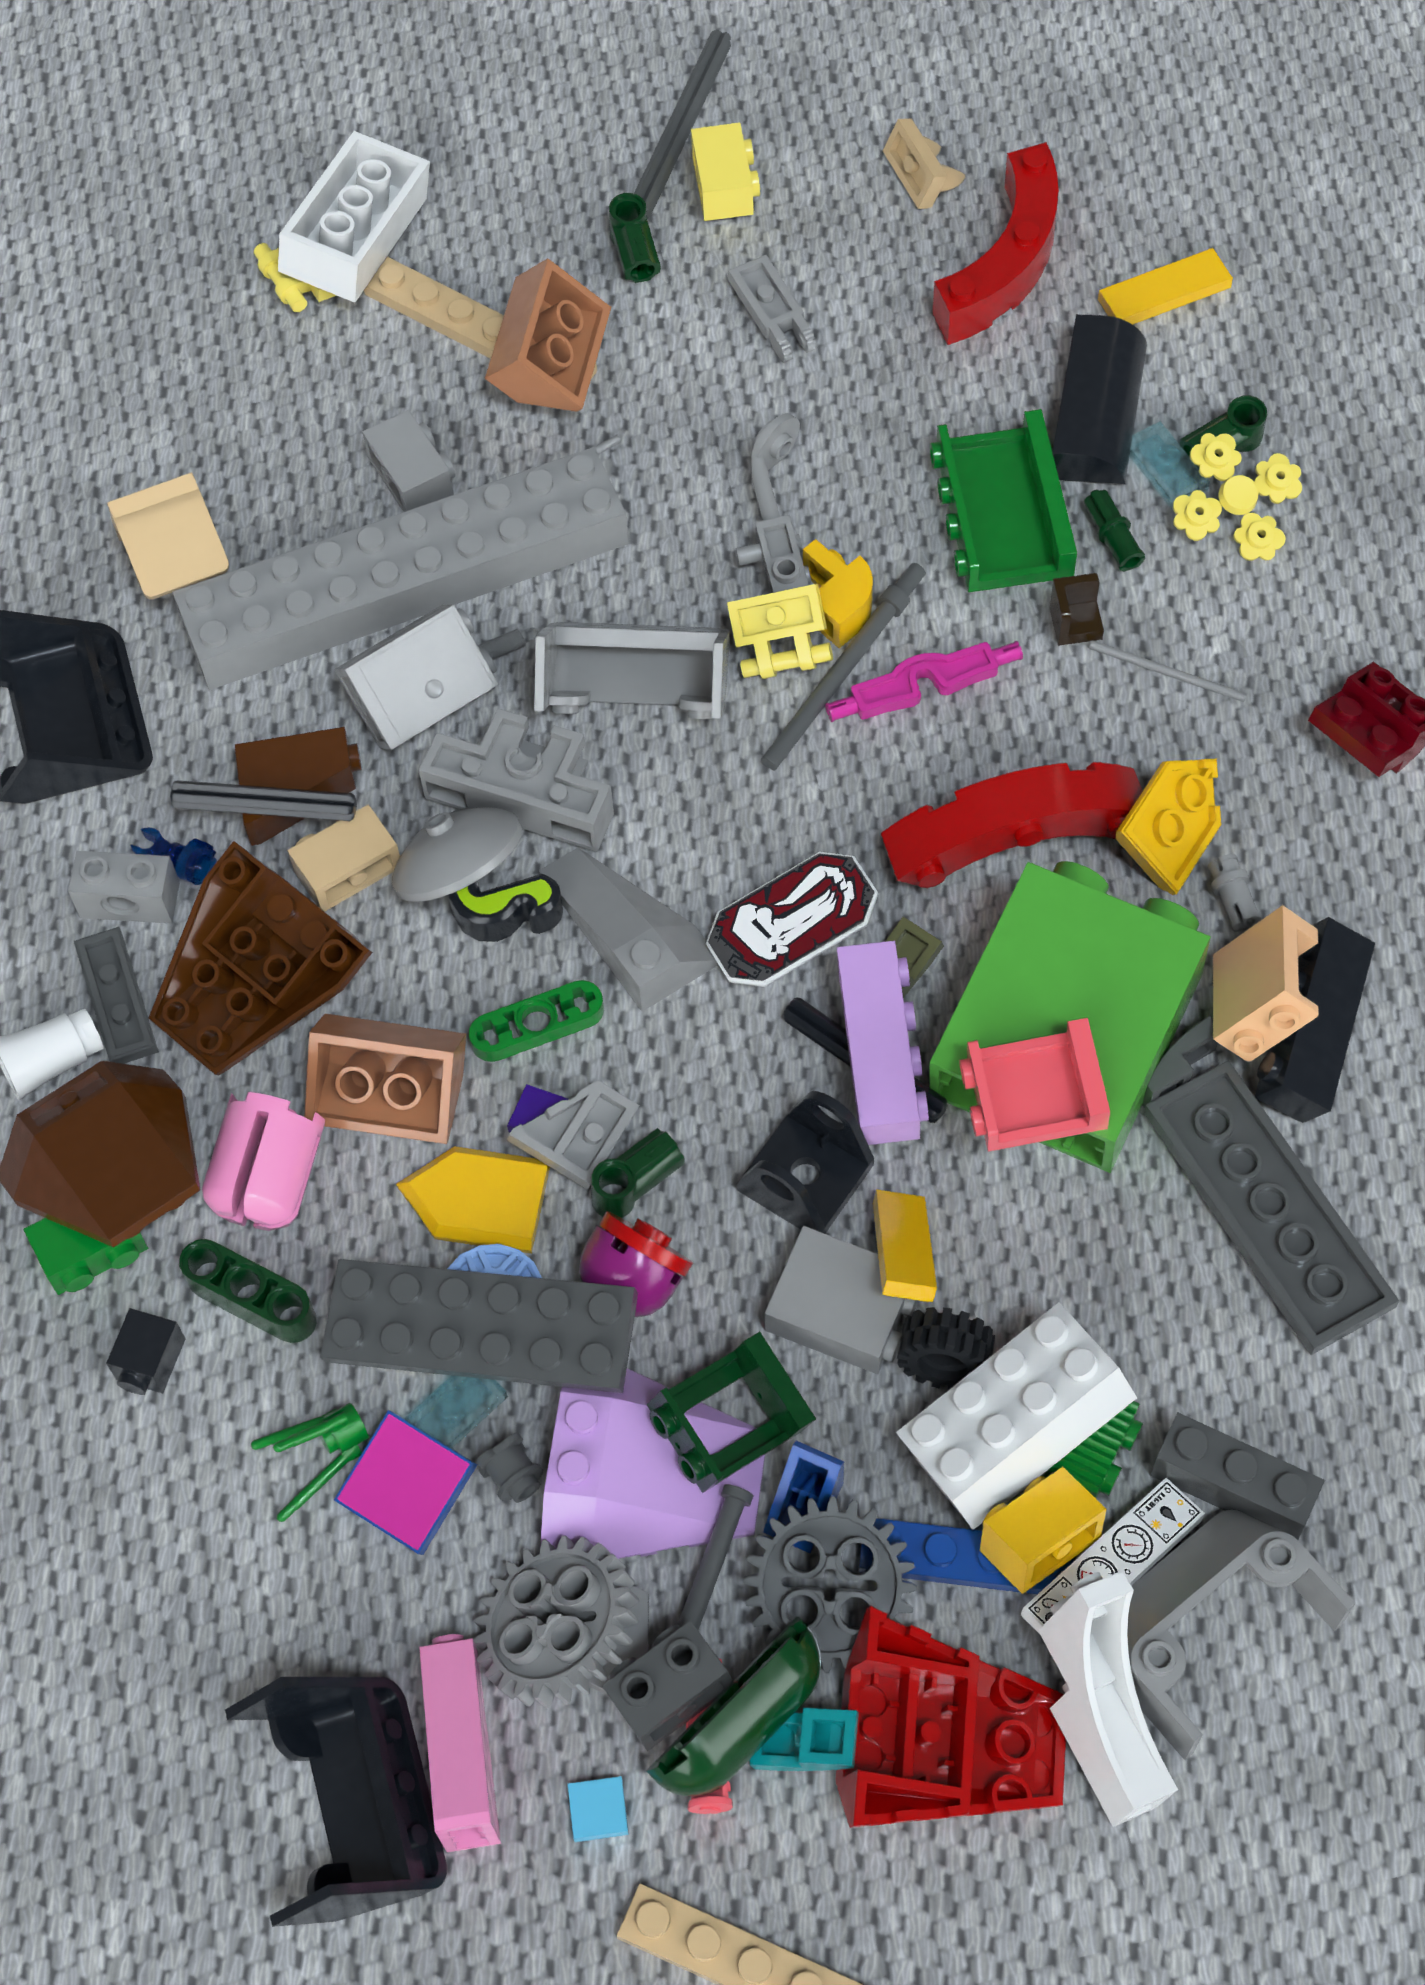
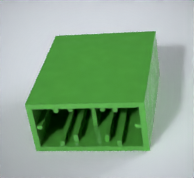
(1071, 956)

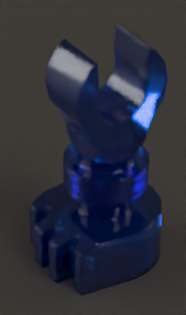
(189, 861)

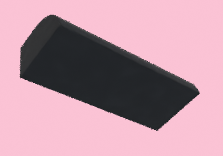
(1099, 400)

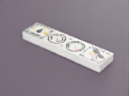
(1128, 1546)

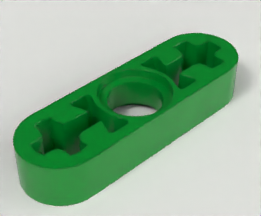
(544, 1002)

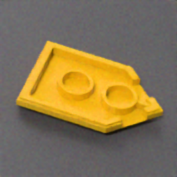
(1172, 821)
(479, 1197)

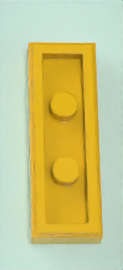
(1166, 287)
(904, 1246)

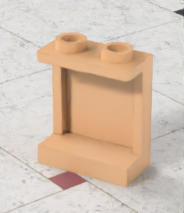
(1259, 985)

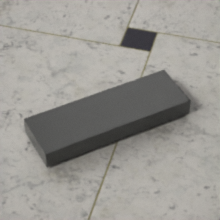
(116, 996)

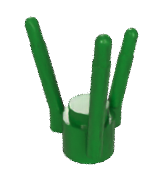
(337, 1429)

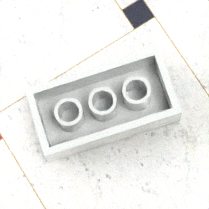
(353, 216)
(1017, 1414)

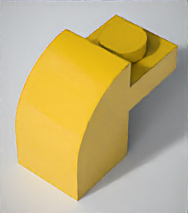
(843, 591)

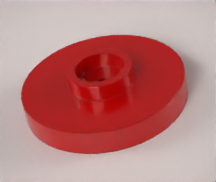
(648, 1241)

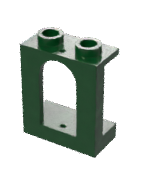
(769, 1385)

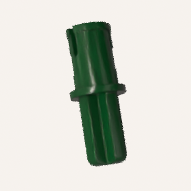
(1114, 530)

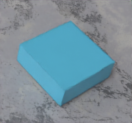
(598, 1809)

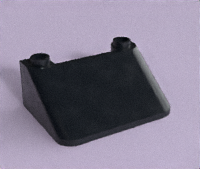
(70, 706)

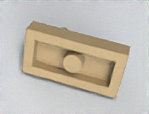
(917, 166)

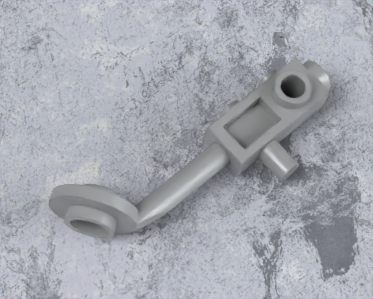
(776, 537)

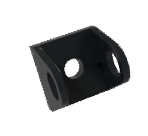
(813, 1139)

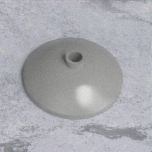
(455, 852)

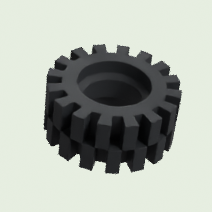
(943, 1346)

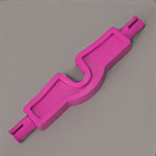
(901, 690)

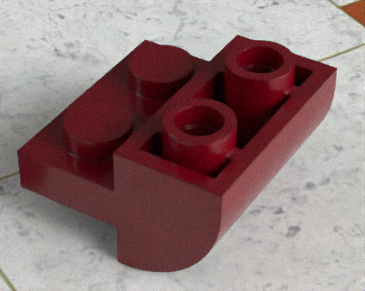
(1374, 720)

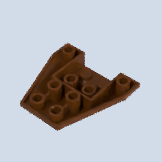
(250, 963)
(104, 1152)

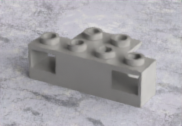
(528, 779)

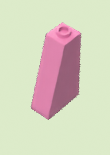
(458, 1745)

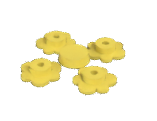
(1237, 496)

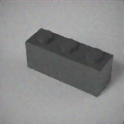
(1236, 1475)

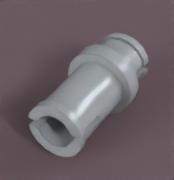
(1231, 884)

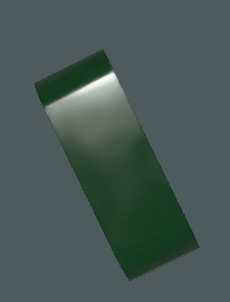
(237, 1272)

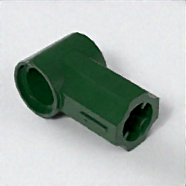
(633, 237)
(1241, 410)
(636, 1171)

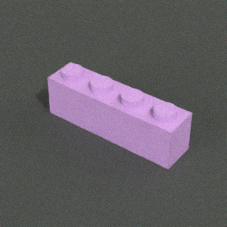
(879, 1042)

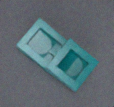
(811, 1742)

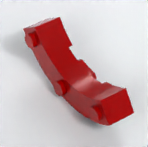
(1012, 266)
(1010, 813)

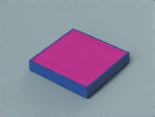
(405, 1482)

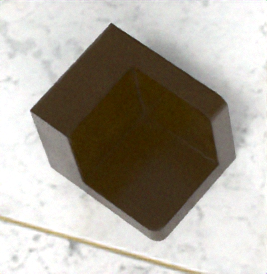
(1076, 609)

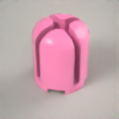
(261, 1162)

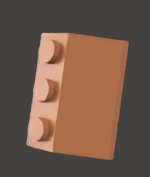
(548, 339)
(384, 1077)

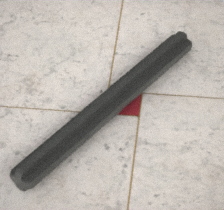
(683, 119)

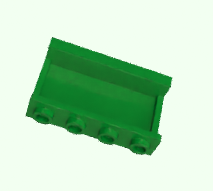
(1004, 506)

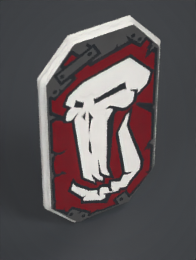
(792, 919)

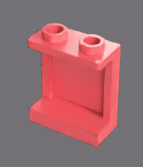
(1036, 1088)

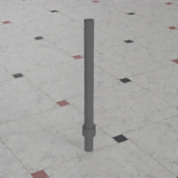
(891, 604)

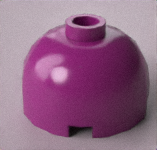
(615, 1263)

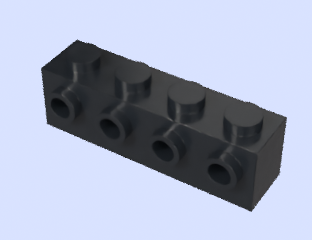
(1305, 1068)

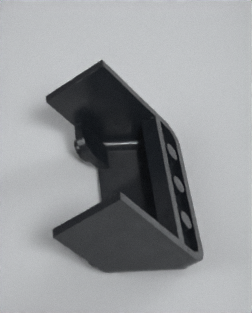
(367, 1790)

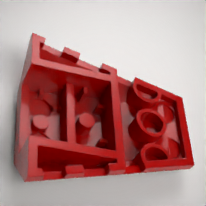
(943, 1732)

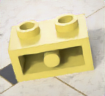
(723, 171)

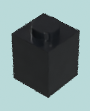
(145, 1352)

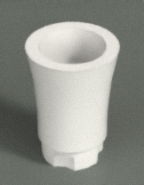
(47, 1050)

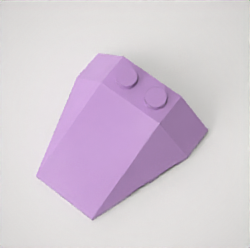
(623, 1481)

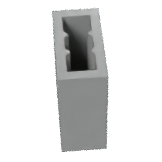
(836, 1302)

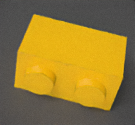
(1041, 1529)

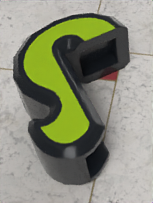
(502, 910)

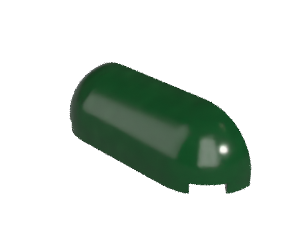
(742, 1716)

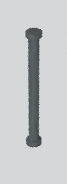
(715, 1553)

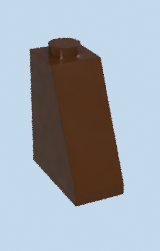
(298, 761)

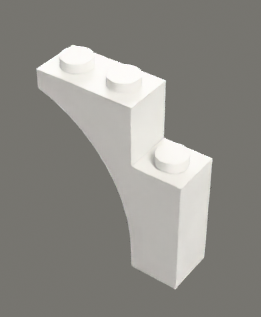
(1100, 1700)

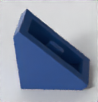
(805, 1476)

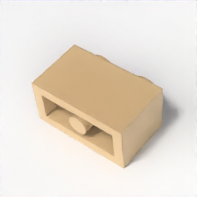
(344, 858)

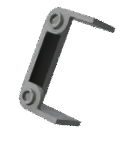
(631, 665)
(1188, 1578)

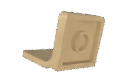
(168, 536)

